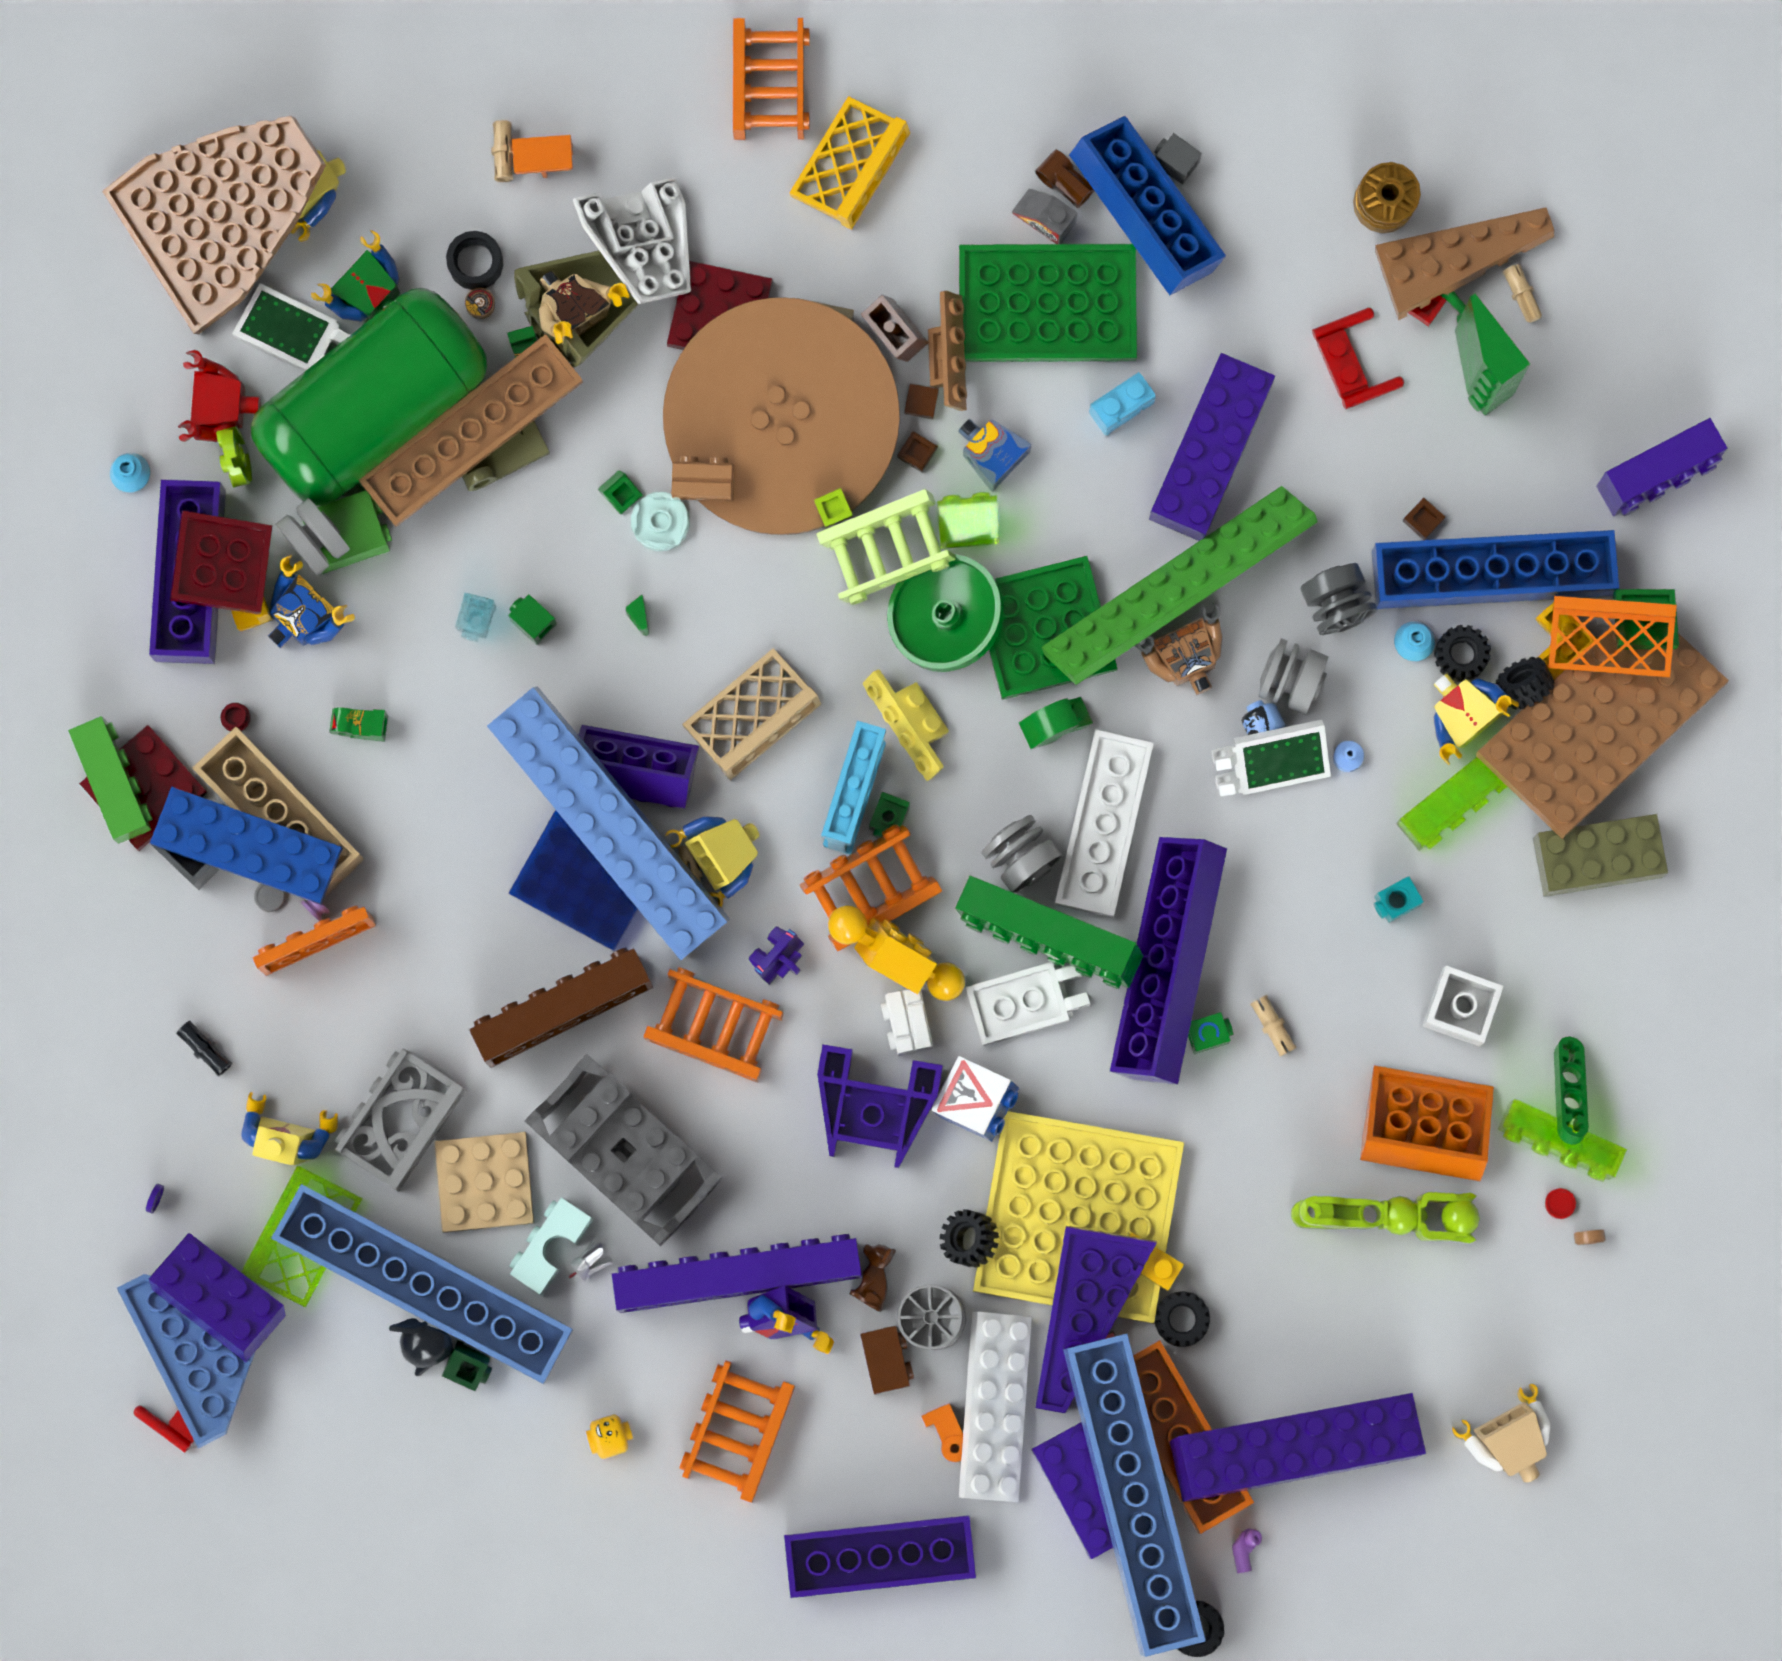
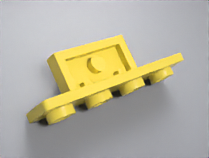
(911, 720)

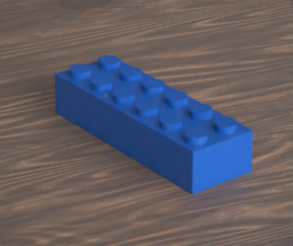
(1147, 205)

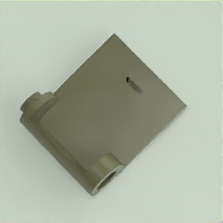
(508, 458)

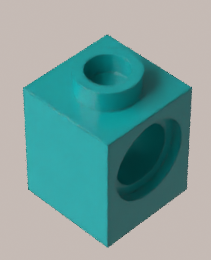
(1406, 890)

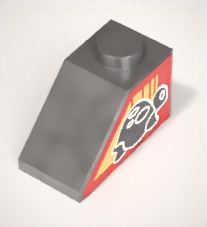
(1046, 215)

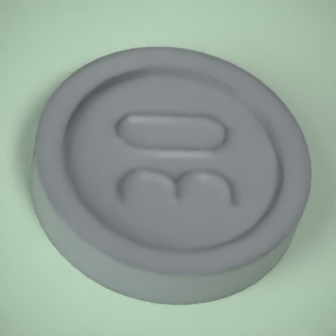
(268, 898)

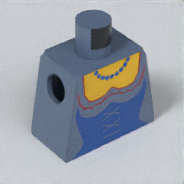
(993, 451)

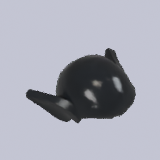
(422, 1344)

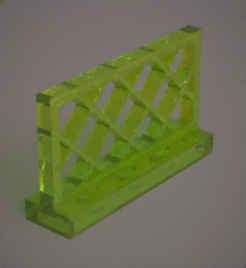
(265, 1245)

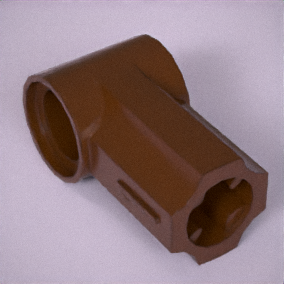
(1058, 173)

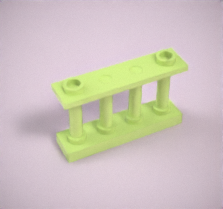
(864, 526)

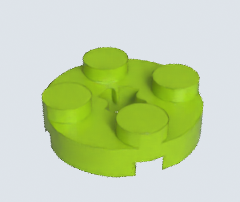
(234, 458)

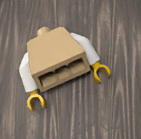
(1512, 1439)

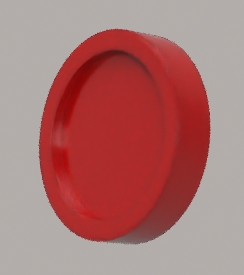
(1560, 1203)

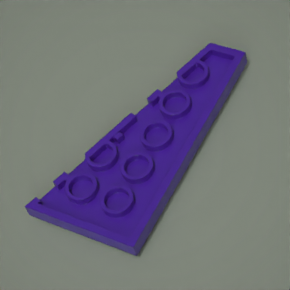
(1089, 1294)

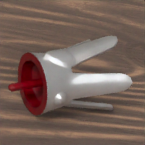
(584, 1264)

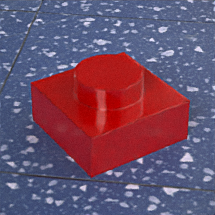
(1428, 313)

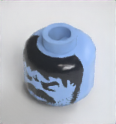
(1262, 718)

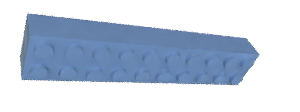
(608, 822)
(422, 1284)
(1134, 1495)

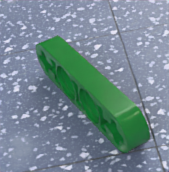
(1567, 1089)

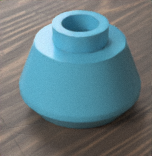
(129, 472)
(1407, 644)

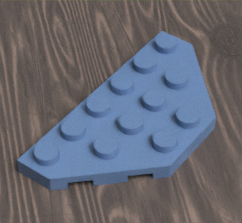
(195, 1367)

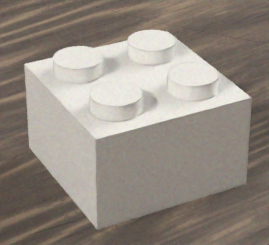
(1462, 1006)

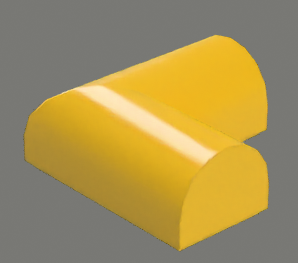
(1567, 625)

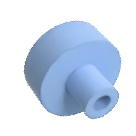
(1348, 763)

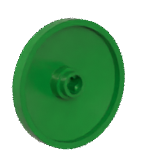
(946, 615)

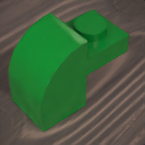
(1055, 721)

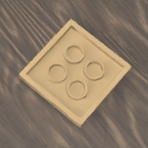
(484, 1182)

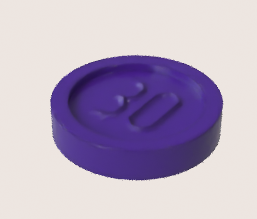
(154, 1198)

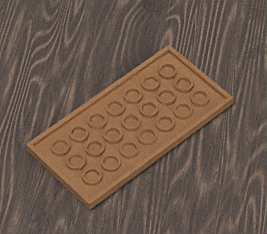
(1597, 729)

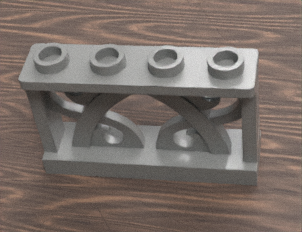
(401, 1161)

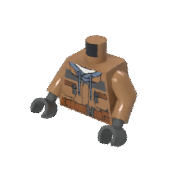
(1186, 652)

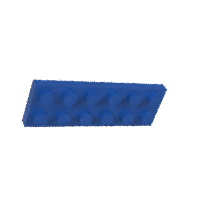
(246, 845)

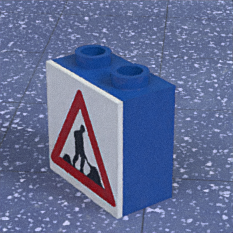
(976, 1099)

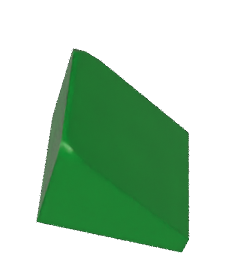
(620, 491)
(637, 614)

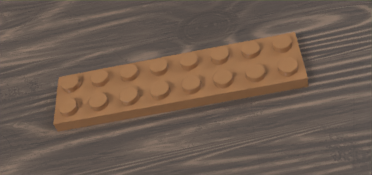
(471, 430)

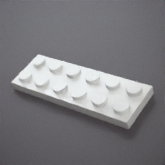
(1104, 823)
(995, 1407)

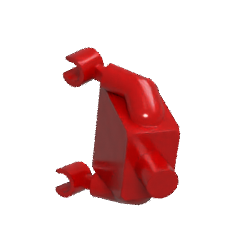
(216, 400)

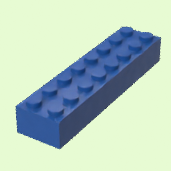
(1495, 569)

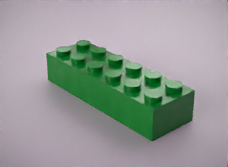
(1049, 932)

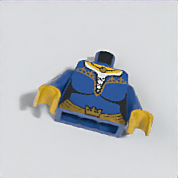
(303, 610)

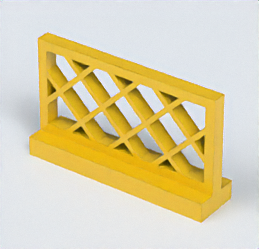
(873, 167)

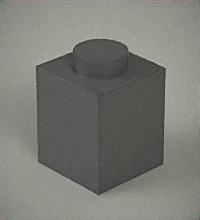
(1177, 157)

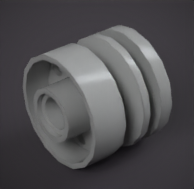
(1293, 676)
(1021, 853)

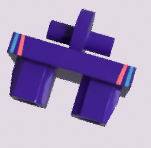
(781, 957)

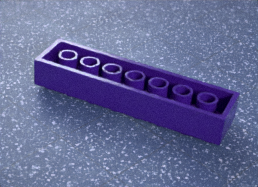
(1174, 947)
(736, 1275)
(1297, 1447)

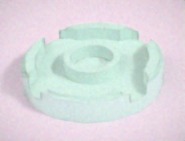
(660, 521)

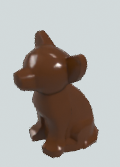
(874, 1281)

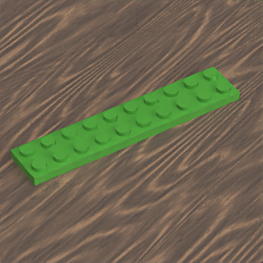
(1179, 585)

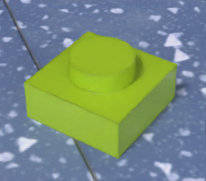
(833, 508)

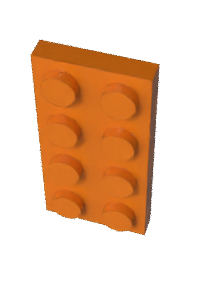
(326, 934)

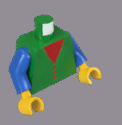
(365, 286)

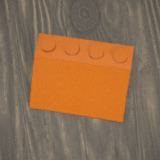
(1427, 1123)

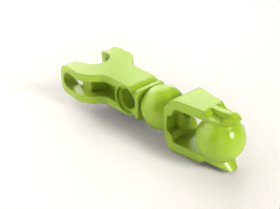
(1396, 1215)

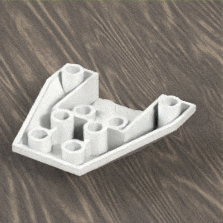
(642, 238)

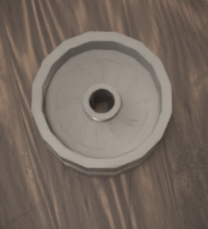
(315, 534)

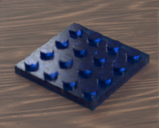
(573, 886)

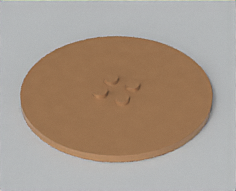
(791, 403)

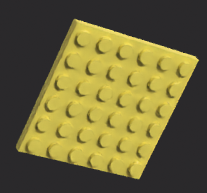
(1077, 1177)

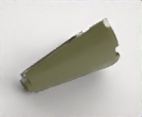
(588, 266)

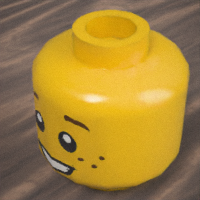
(609, 1436)

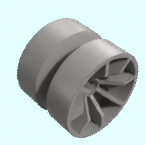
(931, 1317)

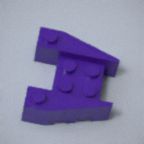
(874, 1112)

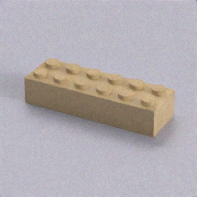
(258, 788)

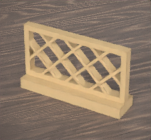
(769, 731)

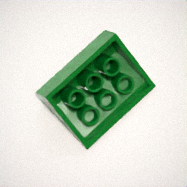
(1488, 358)

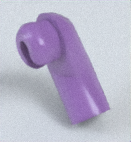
(1243, 1547)

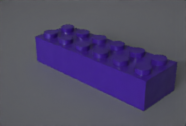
(1211, 447)
(181, 629)
(879, 1556)

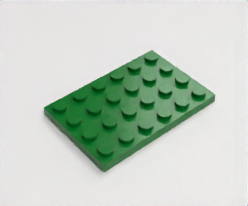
(1048, 302)

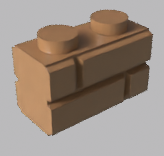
(703, 480)

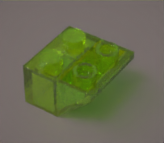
(968, 521)

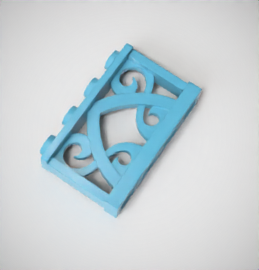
(854, 787)

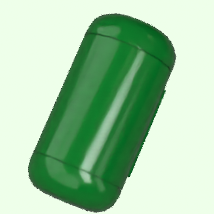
(369, 396)

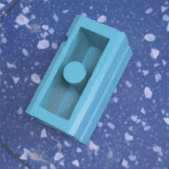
(1122, 403)

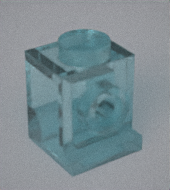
(475, 606)

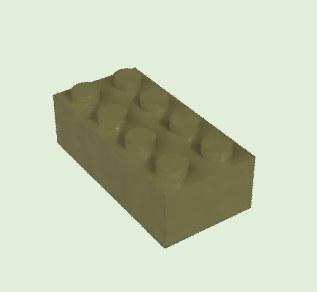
(1600, 855)

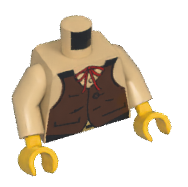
(575, 304)

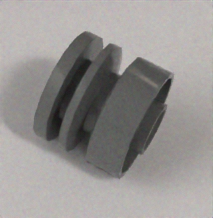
(1337, 595)

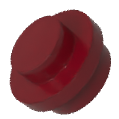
(235, 716)

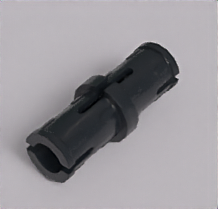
(204, 1048)

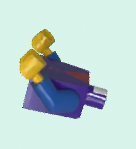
(785, 1314)

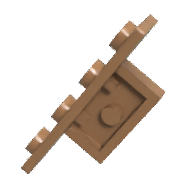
(947, 352)

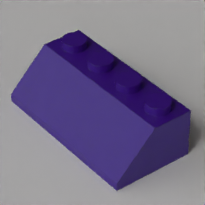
(644, 765)

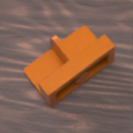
(542, 154)

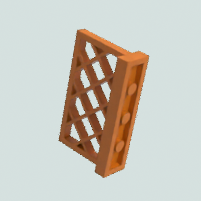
(1614, 610)

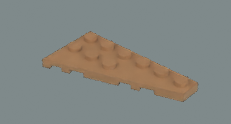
(1450, 258)

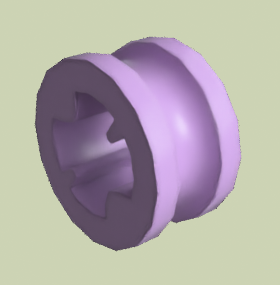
(315, 909)

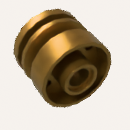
(1389, 180)

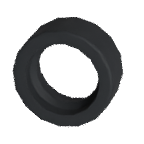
(473, 238)

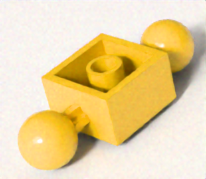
(896, 955)

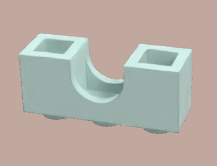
(561, 1222)

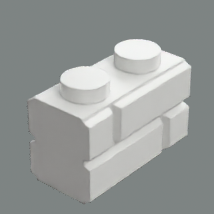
(908, 1022)

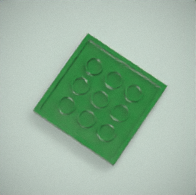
(1037, 610)

